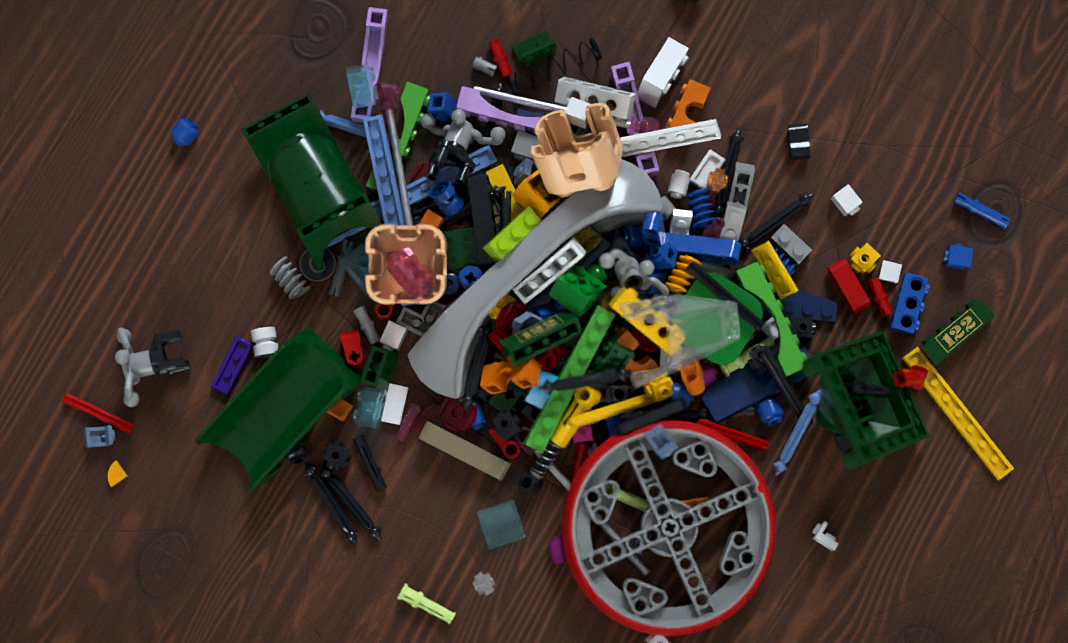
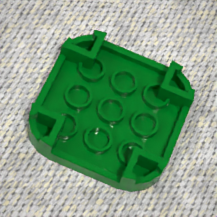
(732, 351)

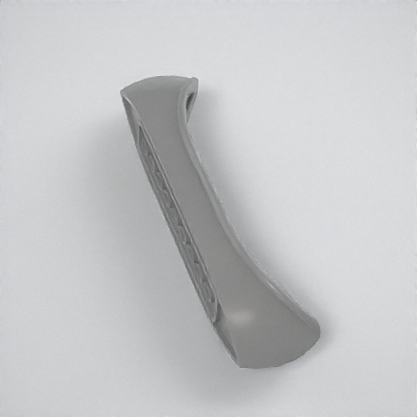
(448, 347)

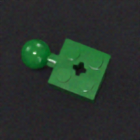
(580, 288)

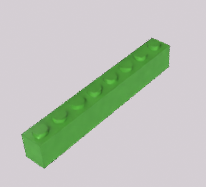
(574, 366)

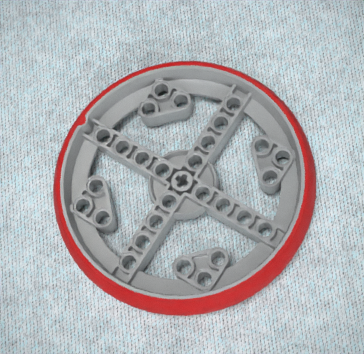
(745, 576)

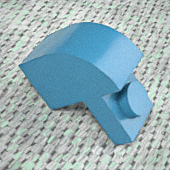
(537, 397)

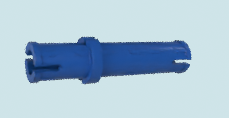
(974, 206)

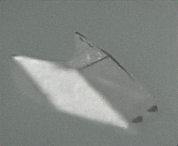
(694, 329)

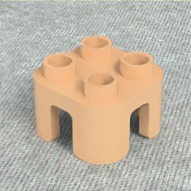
(578, 161)
(424, 241)

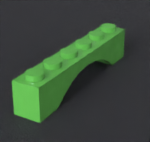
(413, 102)
(754, 282)

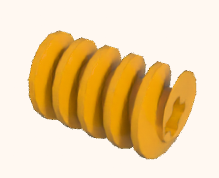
(681, 275)

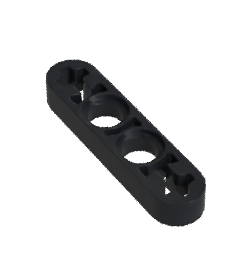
(609, 392)
(650, 416)

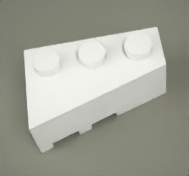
(662, 71)

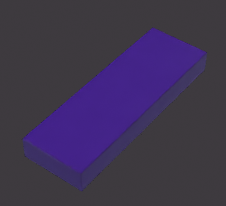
(232, 365)

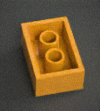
(534, 195)

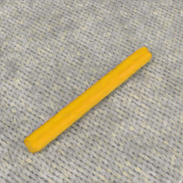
(609, 411)

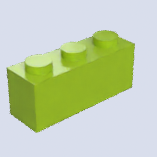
(512, 234)

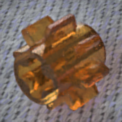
(717, 180)

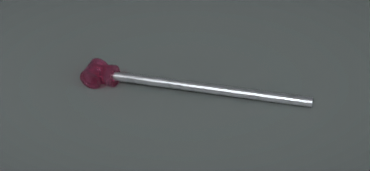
(388, 95)
(647, 125)
(566, 483)

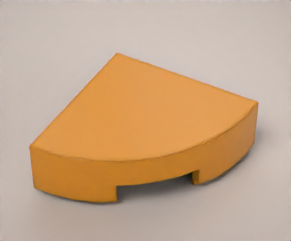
(116, 474)

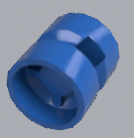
(446, 198)

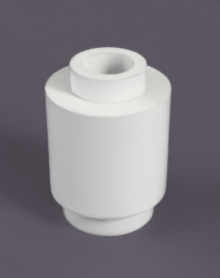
(679, 184)

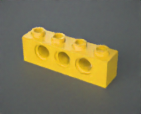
(651, 329)

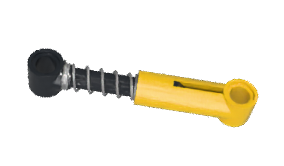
(559, 438)

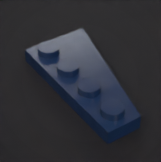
(805, 306)

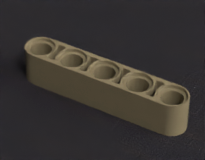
(464, 450)

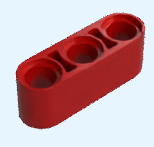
(849, 286)

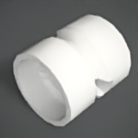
(264, 340)

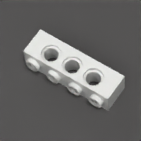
(623, 99)
(549, 270)

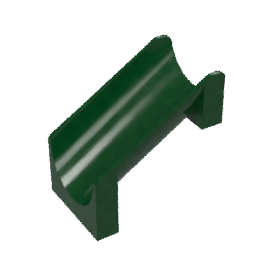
(310, 174)
(281, 404)

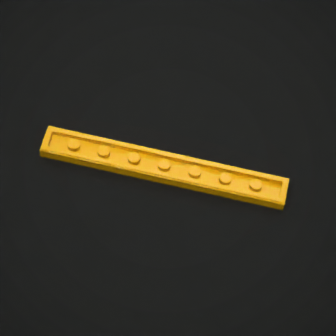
(960, 416)

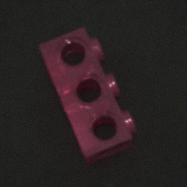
(410, 273)

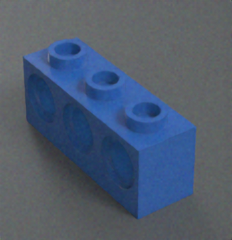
(902, 311)

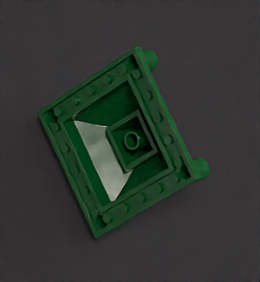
(869, 423)

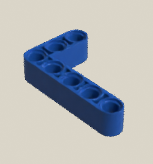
(701, 248)

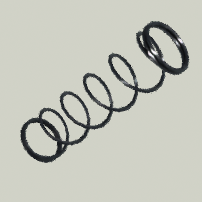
(596, 52)

